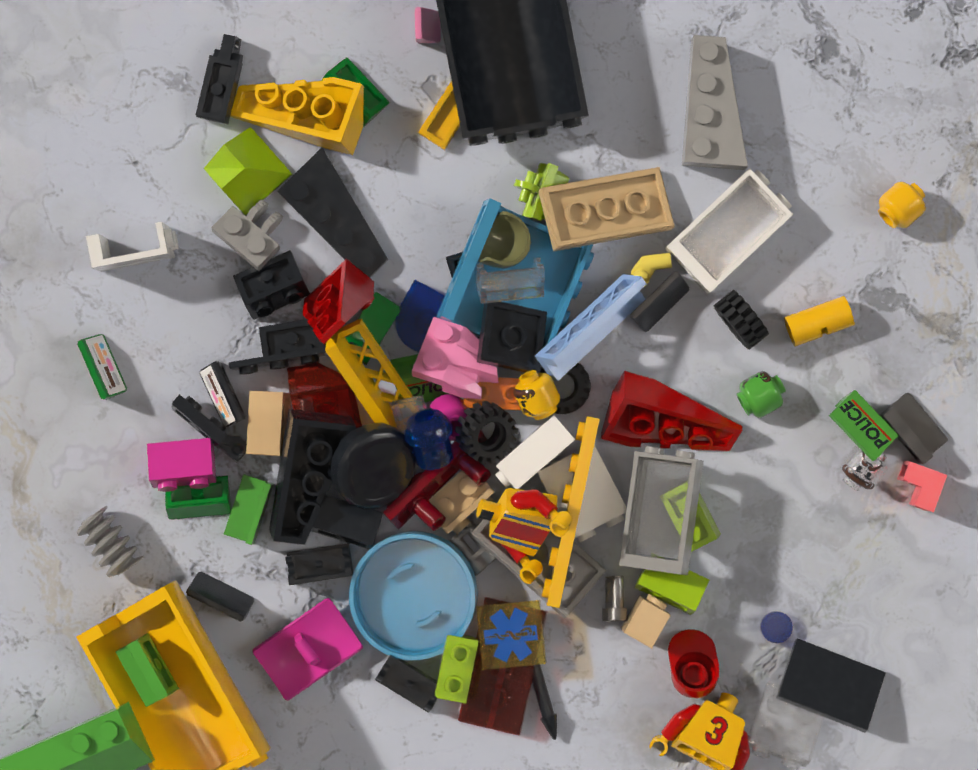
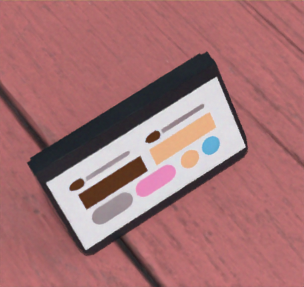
(222, 394)

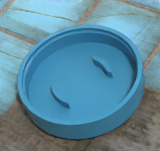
(413, 594)

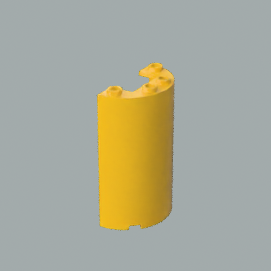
(202, 721)

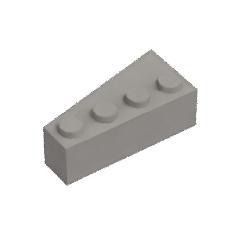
(712, 116)

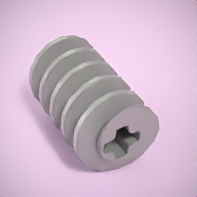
(108, 543)

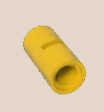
(818, 320)

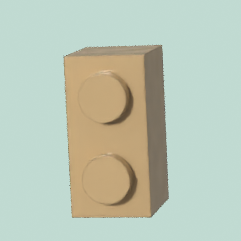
(646, 620)

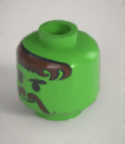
(761, 394)

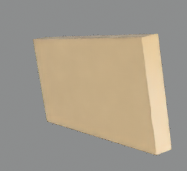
(606, 209)

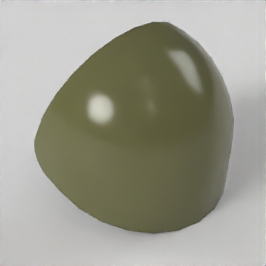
(507, 242)

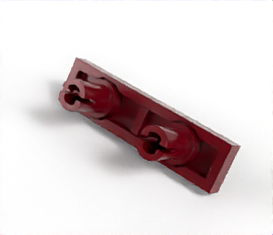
(427, 483)

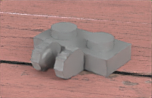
(246, 237)

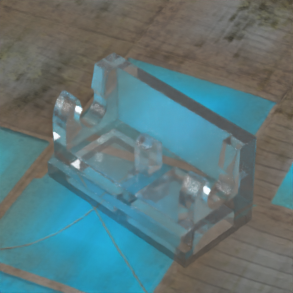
(510, 284)

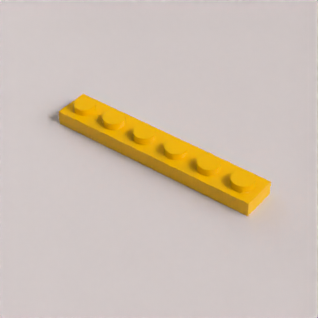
(573, 498)

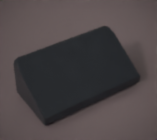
(660, 302)
(220, 596)

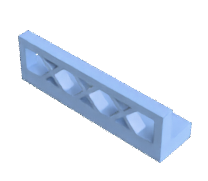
(591, 326)

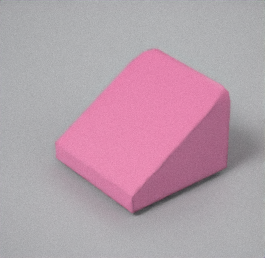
(427, 25)

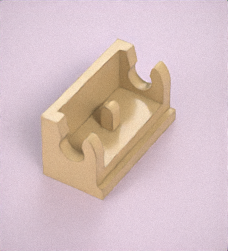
(267, 422)

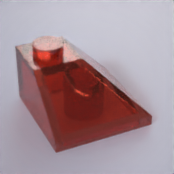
(322, 390)

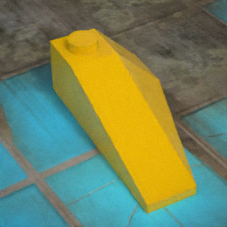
(315, 112)

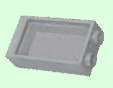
(661, 511)

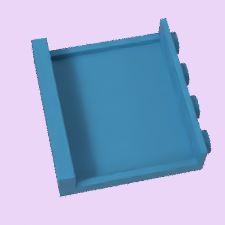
(561, 281)

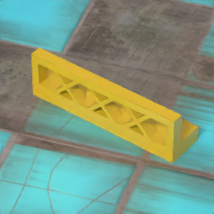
(361, 378)

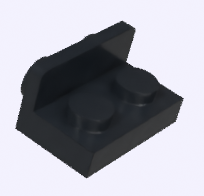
(272, 286)

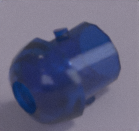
(429, 436)

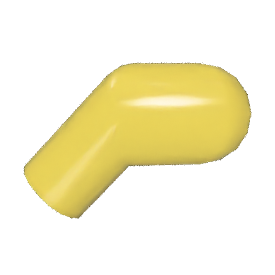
(649, 263)

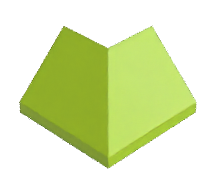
(247, 170)

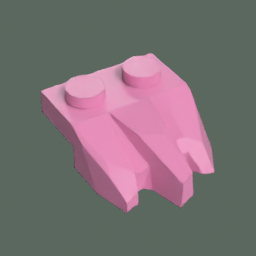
(450, 360)

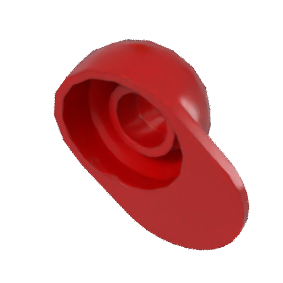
(693, 663)

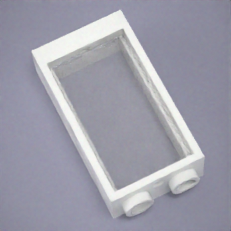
(730, 230)

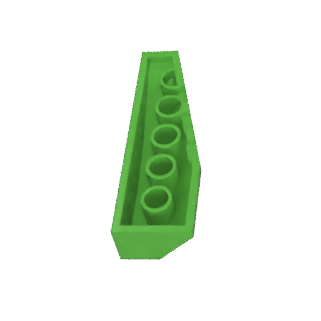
(99, 743)

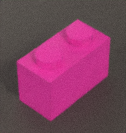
(181, 464)

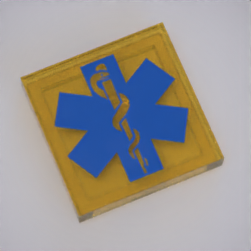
(511, 634)

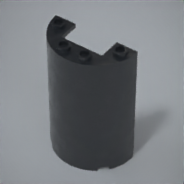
(512, 67)

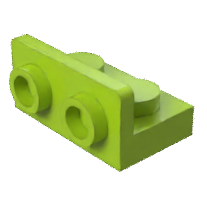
(456, 668)

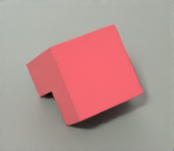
(927, 484)

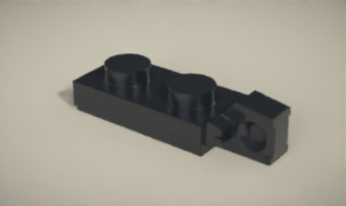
(221, 81)
(209, 428)

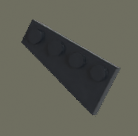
(329, 208)

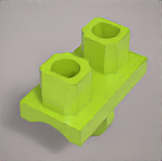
(546, 176)

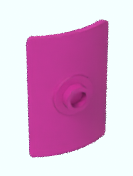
(307, 649)

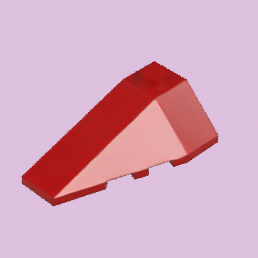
(337, 300)
(654, 413)

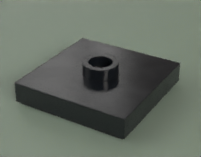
(511, 336)

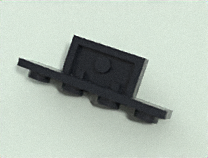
(284, 344)

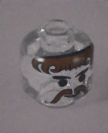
(862, 471)

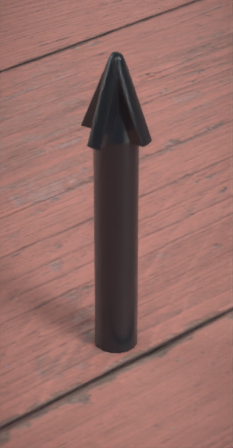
(548, 718)

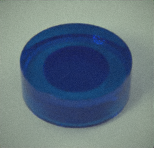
(776, 627)

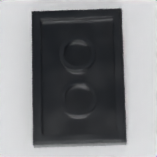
(830, 685)

